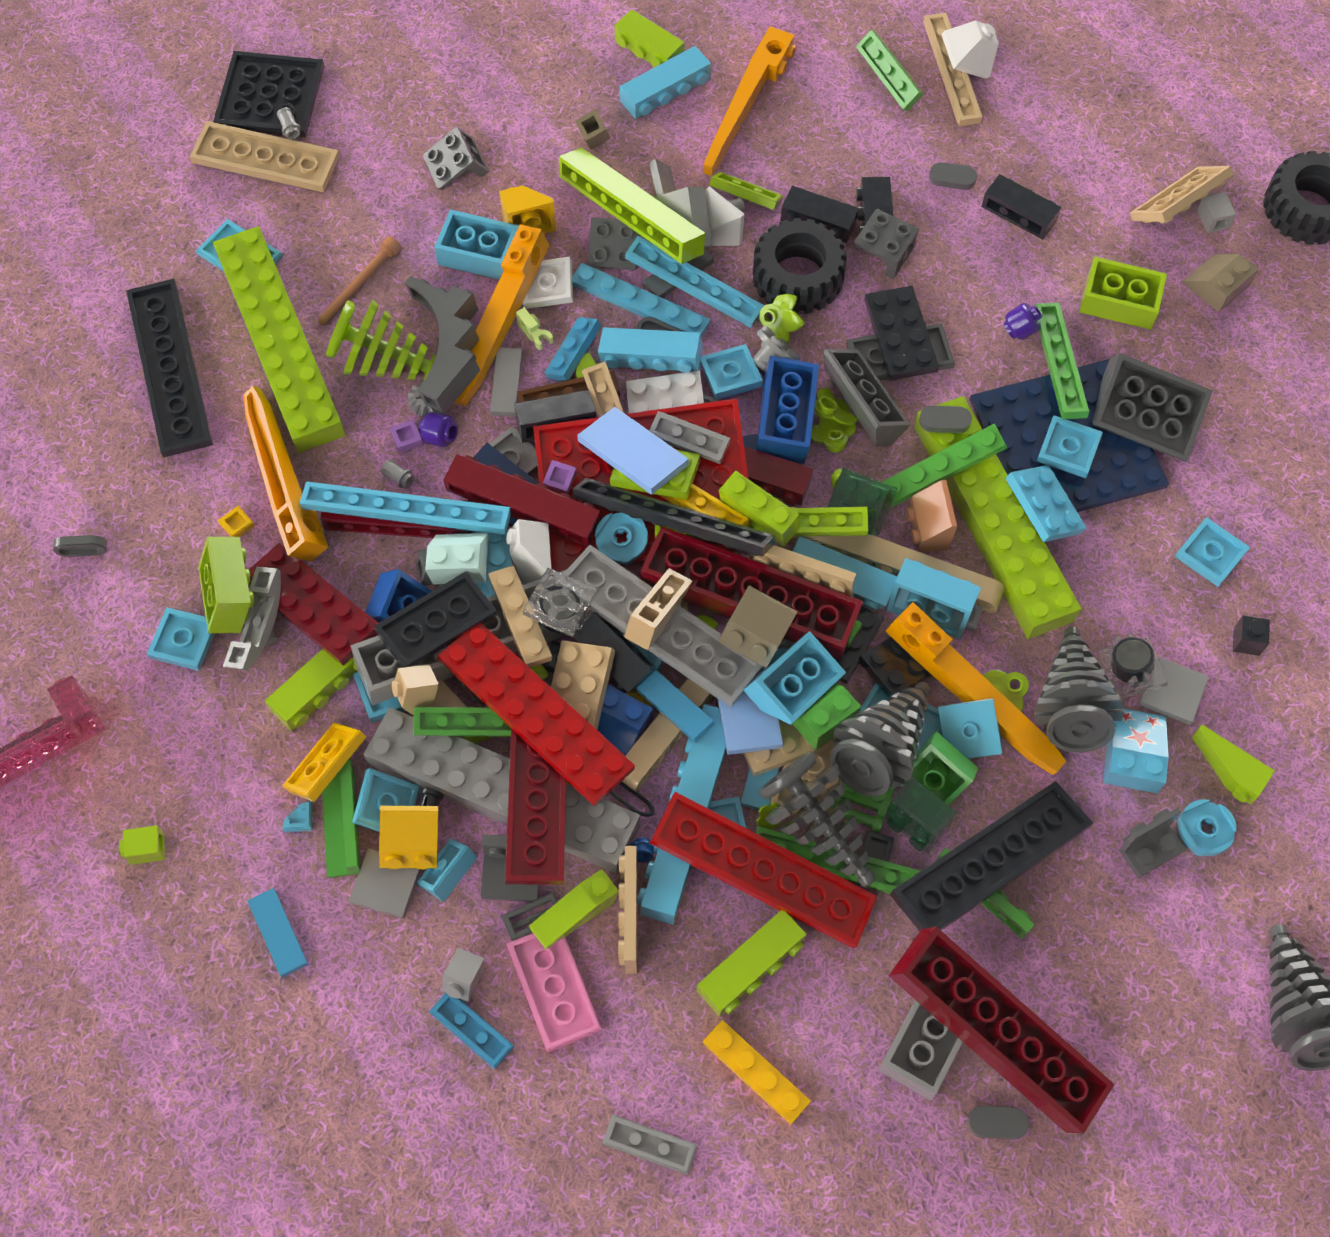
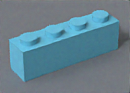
(665, 82)
(651, 349)
(871, 583)

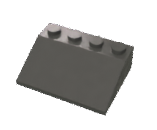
(1150, 406)

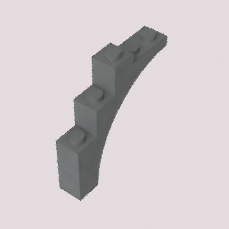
(454, 362)

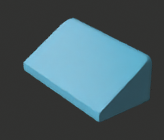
(452, 865)

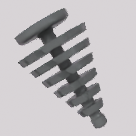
(1078, 699)
(881, 743)
(814, 808)
(1299, 1002)

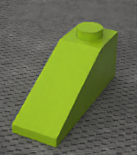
(1234, 767)
(575, 909)

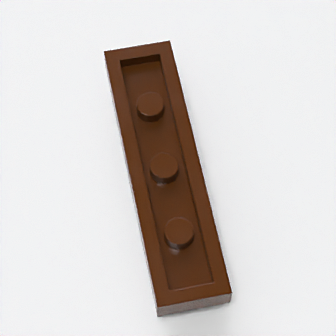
(559, 388)

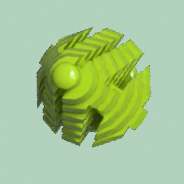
(361, 338)

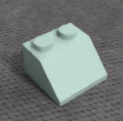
(455, 554)

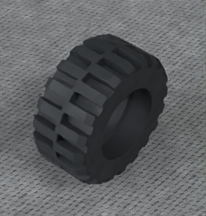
(1289, 209)
(806, 241)

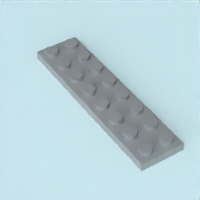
(684, 642)

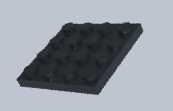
(264, 84)

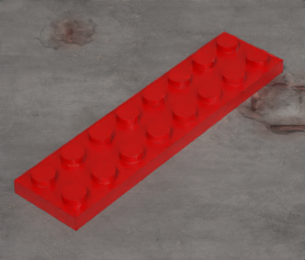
(537, 713)
(764, 870)

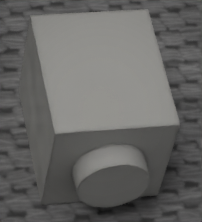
(1216, 212)
(462, 974)

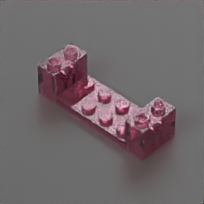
(56, 735)

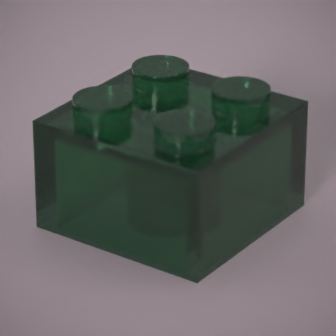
(860, 490)
(919, 815)

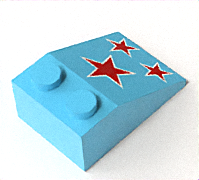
(1138, 752)

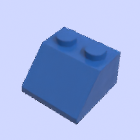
(393, 593)
(623, 719)

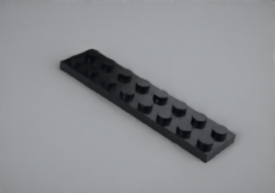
(169, 368)
(991, 859)

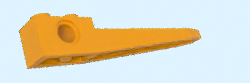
(766, 63)
(520, 269)
(297, 526)
(932, 650)

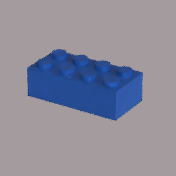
(787, 409)

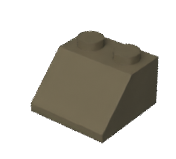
(1221, 279)
(757, 626)

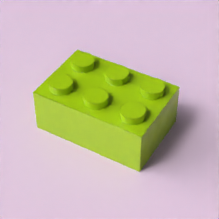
(1123, 293)
(225, 584)

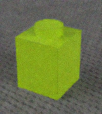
(142, 845)

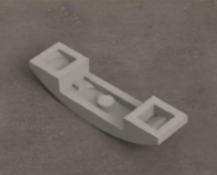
(260, 621)

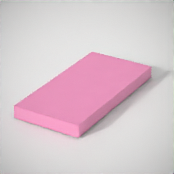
(554, 991)

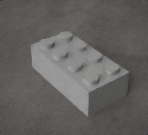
(921, 1052)

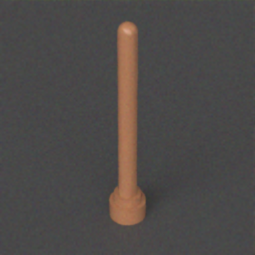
(389, 248)

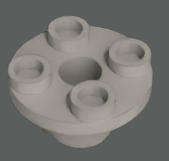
(772, 347)

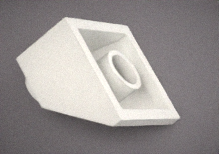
(972, 48)
(724, 220)
(529, 549)

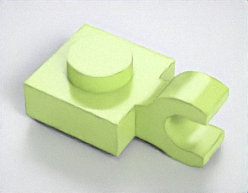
(530, 326)

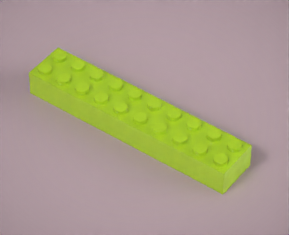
(279, 340)
(1006, 537)

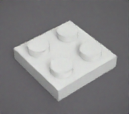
(551, 284)

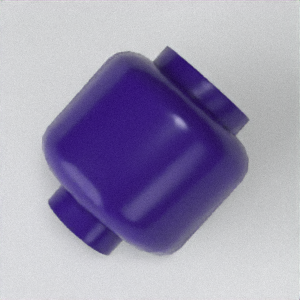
(1023, 321)
(438, 429)

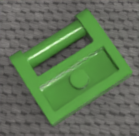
(875, 803)

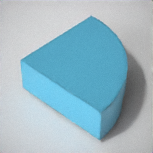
(299, 819)

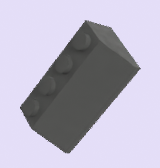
(865, 395)

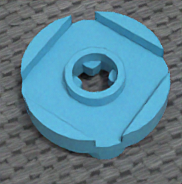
(624, 552)
(1210, 813)

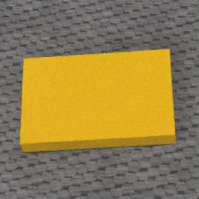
(324, 761)

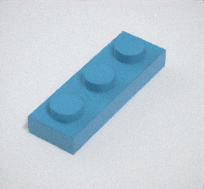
(572, 349)

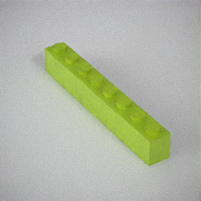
(632, 205)

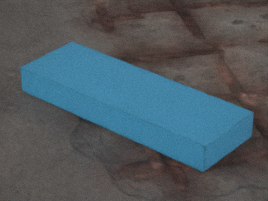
(675, 706)
(277, 932)
(472, 1030)

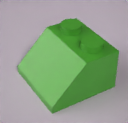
(824, 715)
(943, 768)

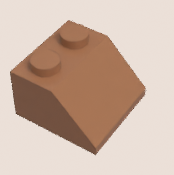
(932, 518)

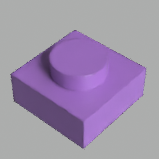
(406, 436)
(560, 477)

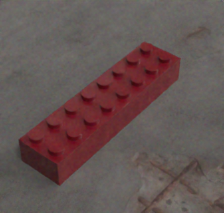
(723, 577)
(1002, 1030)

